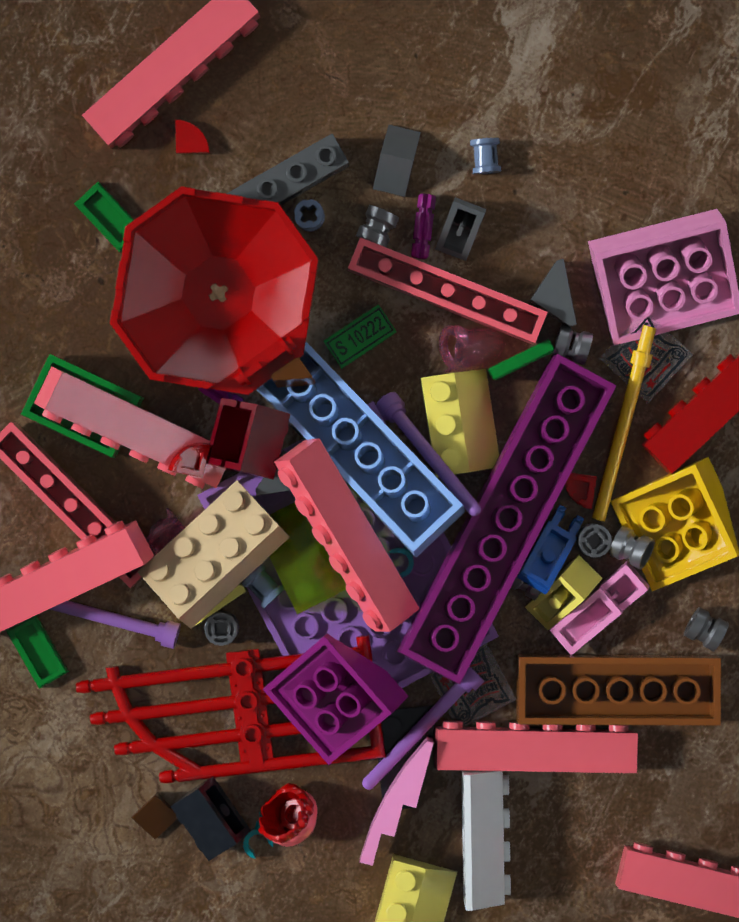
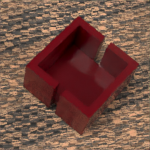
(248, 438)

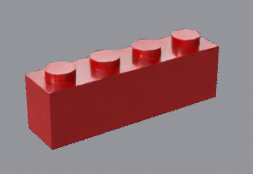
(697, 419)

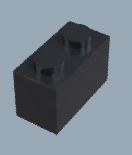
(210, 818)

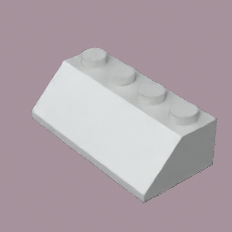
(484, 839)

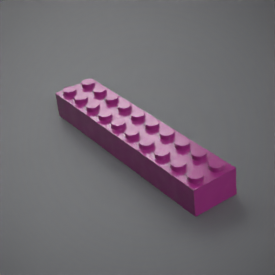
(512, 513)

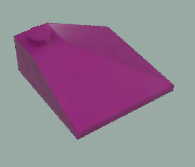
(334, 696)

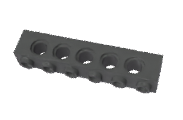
(296, 173)

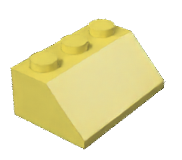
(461, 420)
(415, 892)

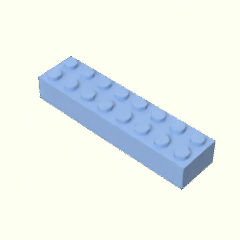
(367, 455)

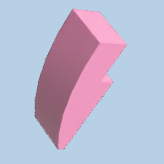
(600, 608)

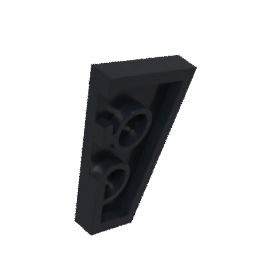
(393, 730)

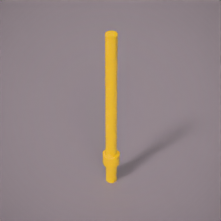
(640, 359)

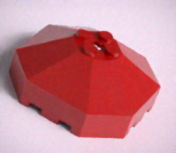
(167, 280)

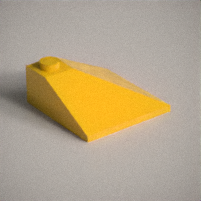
(685, 518)

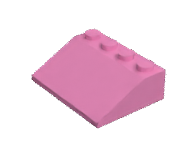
(670, 270)

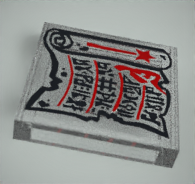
(666, 361)
(487, 698)

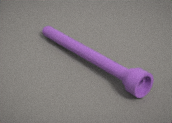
(392, 409)
(166, 633)
(470, 681)

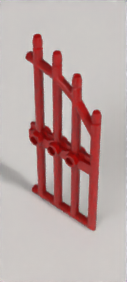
(250, 716)

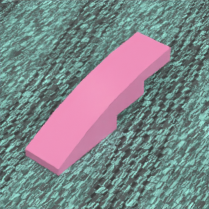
(403, 791)

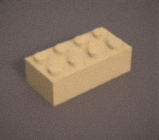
(213, 554)

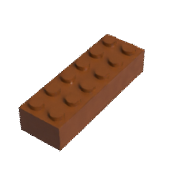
(618, 689)

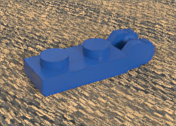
(549, 552)

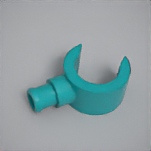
(405, 551)
(249, 851)

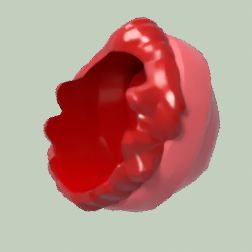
(288, 816)

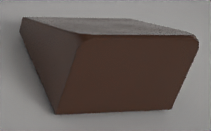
(293, 374)
(155, 816)

